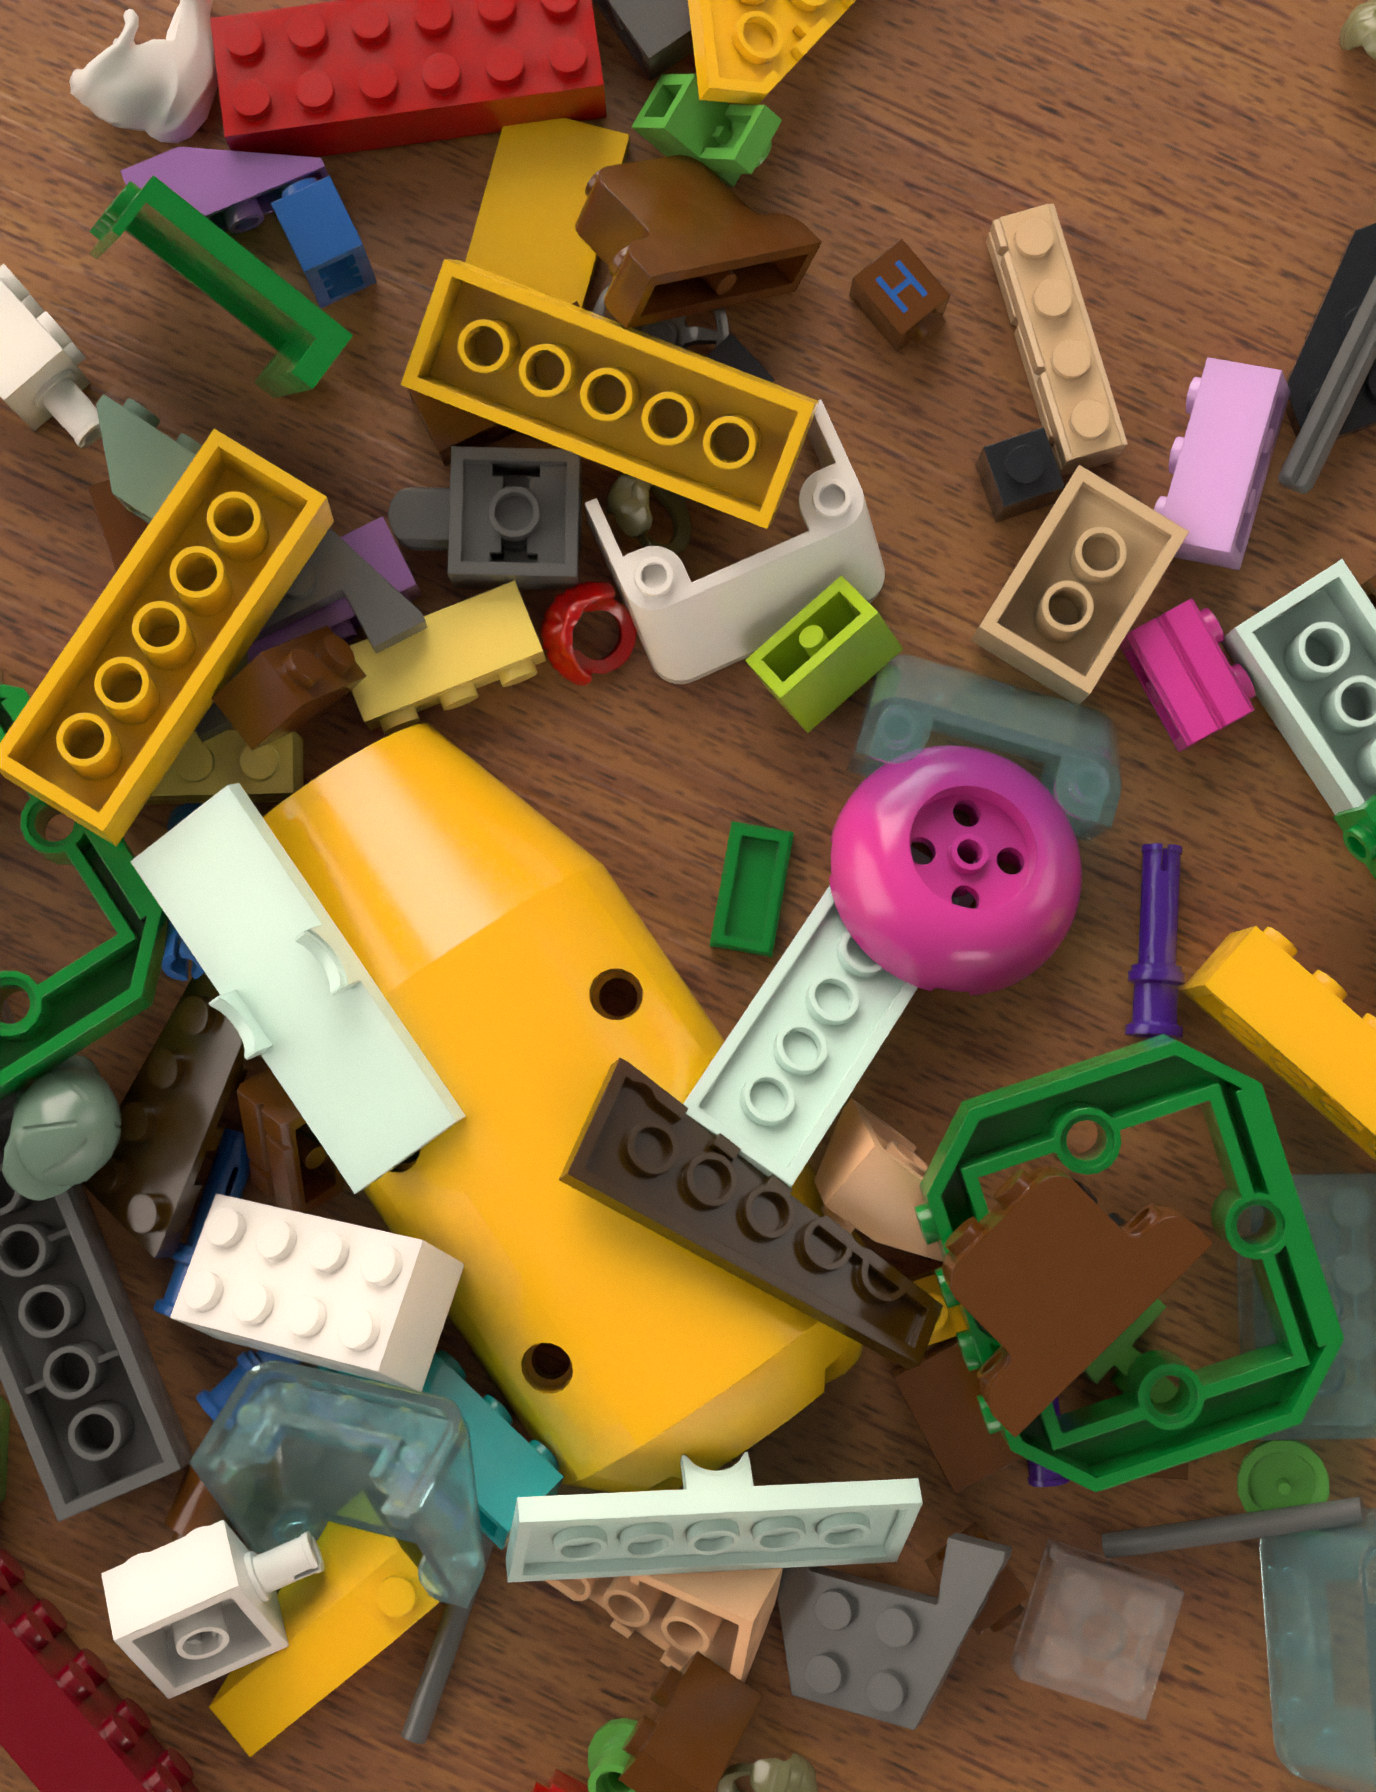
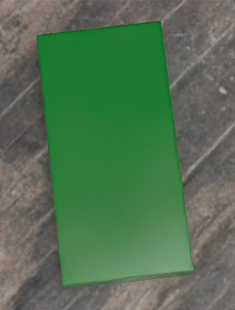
(751, 889)

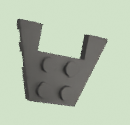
(329, 575)
(881, 1644)

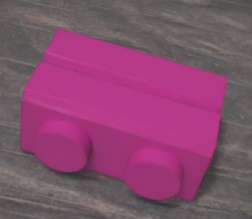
(1188, 674)

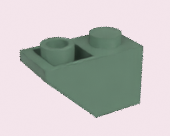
(139, 457)

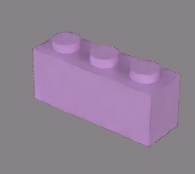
(1224, 459)

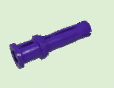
(1156, 974)

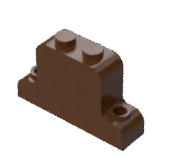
(686, 241)
(1058, 1283)

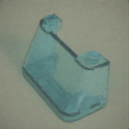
(1071, 740)
(351, 1452)
(1323, 1652)

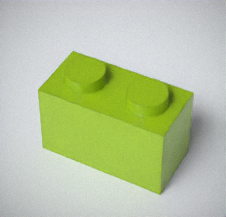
(824, 653)

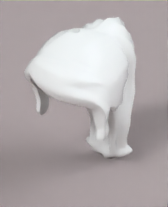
(157, 84)

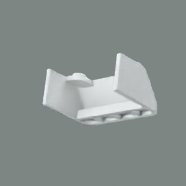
(732, 612)

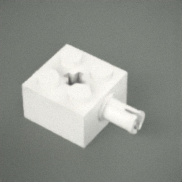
(41, 366)
(203, 1604)

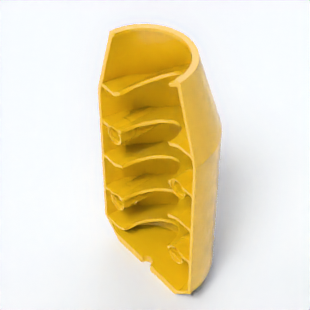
(496, 962)

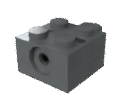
(500, 522)

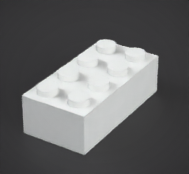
(319, 1291)

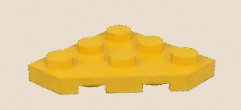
(753, 44)

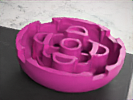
(905, 909)

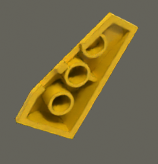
(332, 1630)

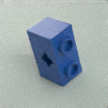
(324, 240)

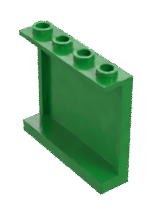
(231, 277)

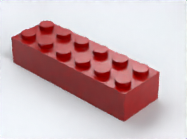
(402, 72)

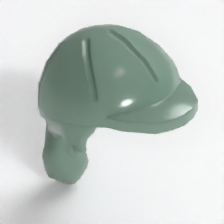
(61, 1130)

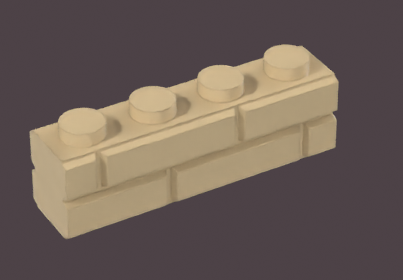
(1055, 338)

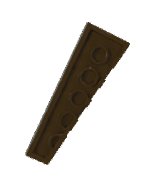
(172, 1121)
(697, 1191)

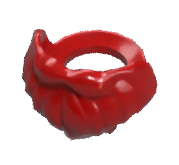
(559, 625)

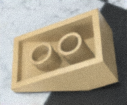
(1079, 586)

